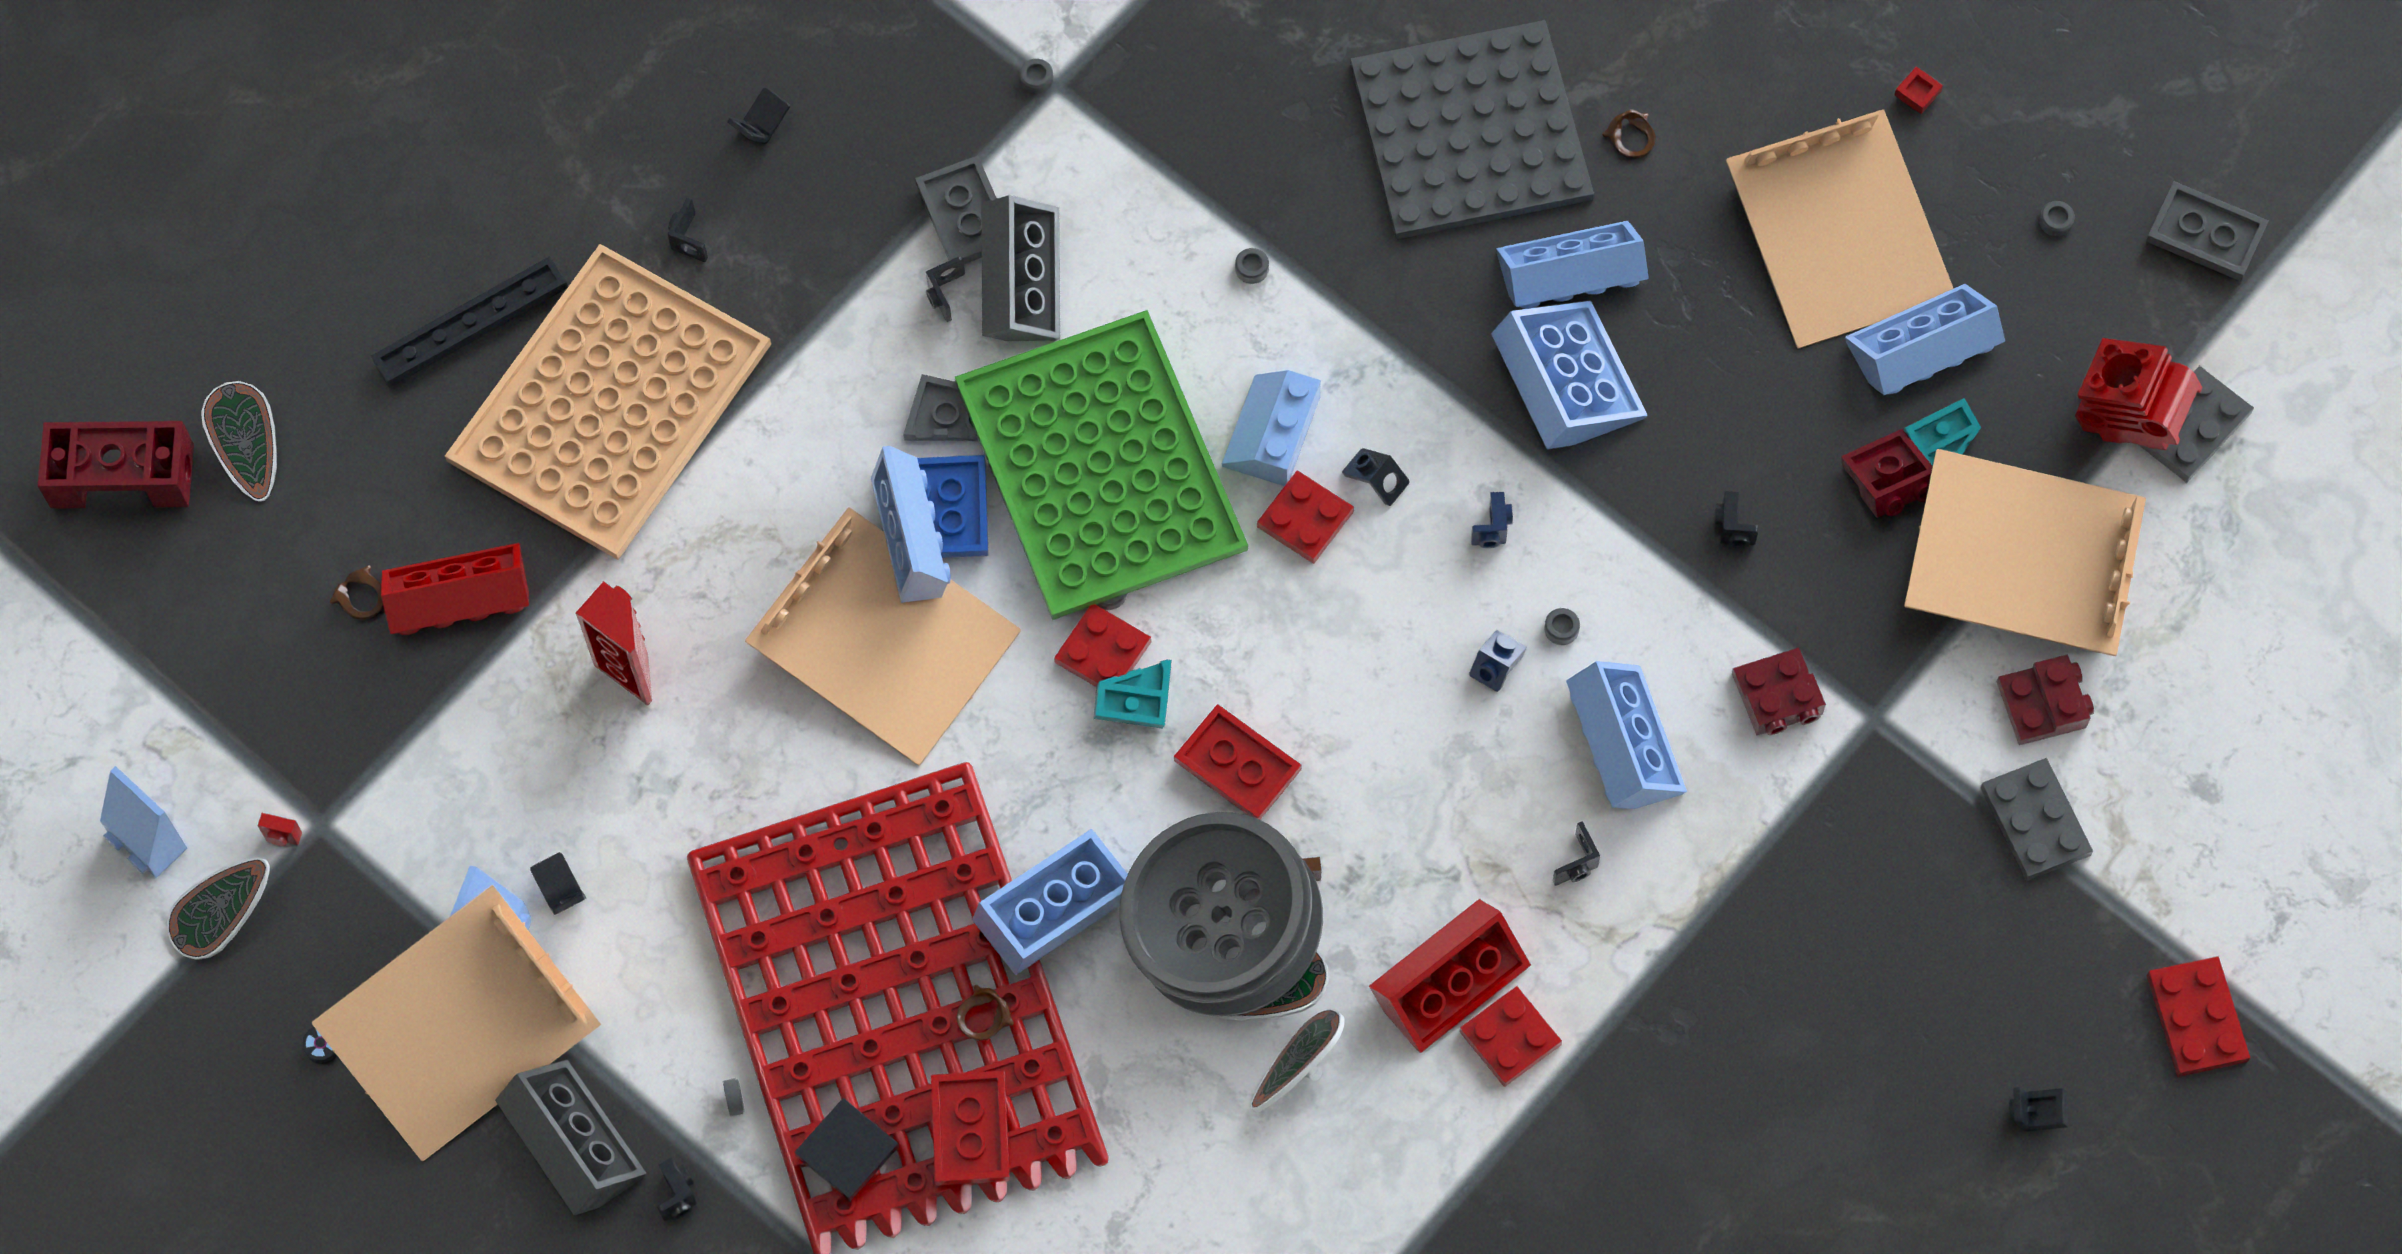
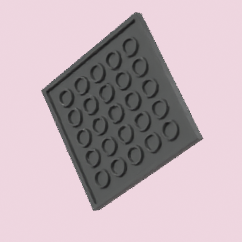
(1471, 129)

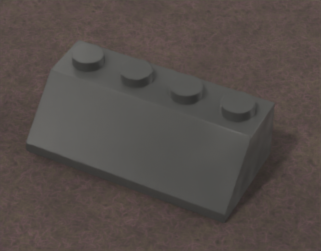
(1020, 270)
(569, 1136)

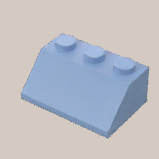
(1273, 425)

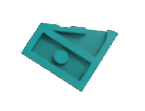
(1946, 430)
(1135, 697)

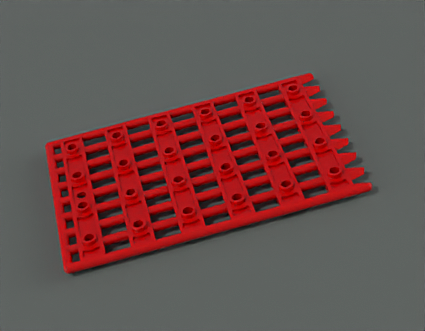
(914, 1184)

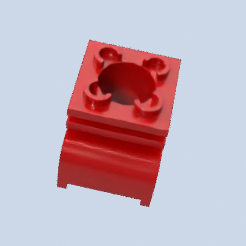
(2136, 394)

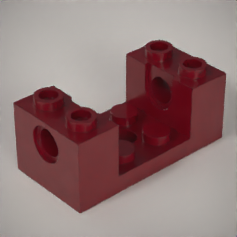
(152, 459)

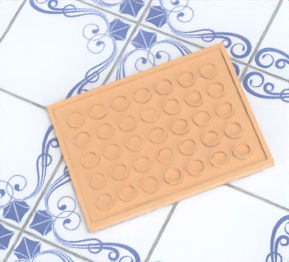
(608, 401)

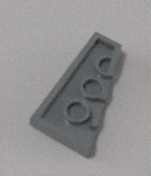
(938, 413)

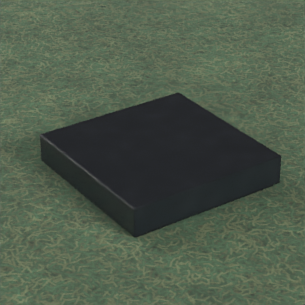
(846, 1149)

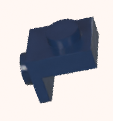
(1500, 516)
(1496, 660)

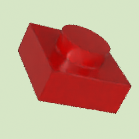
(1918, 90)
(279, 830)

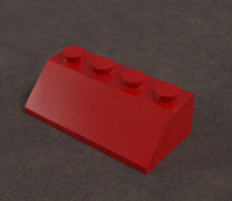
(454, 589)
(616, 639)
(1450, 974)

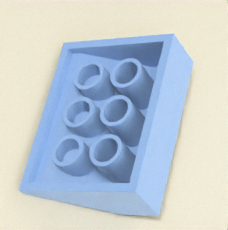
(1567, 372)

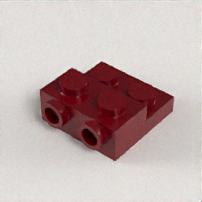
(1889, 473)
(1779, 692)
(2045, 700)

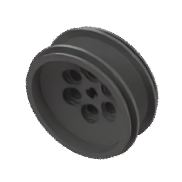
(1180, 872)

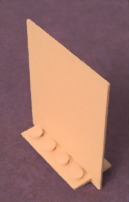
(1839, 227)
(2025, 552)
(877, 659)
(455, 1022)

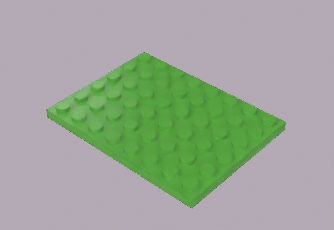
(1100, 464)

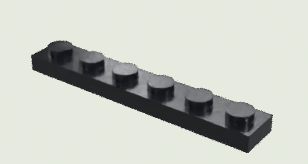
(469, 321)

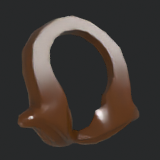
(1640, 121)
(341, 597)
(982, 996)

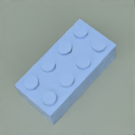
(1052, 902)

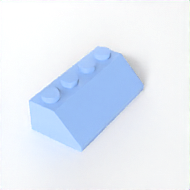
(1573, 264)
(1926, 339)
(909, 526)
(1625, 735)

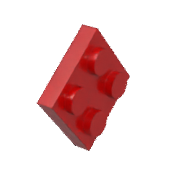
(1305, 516)
(1102, 647)
(1510, 1036)

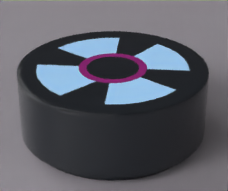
(317, 1048)

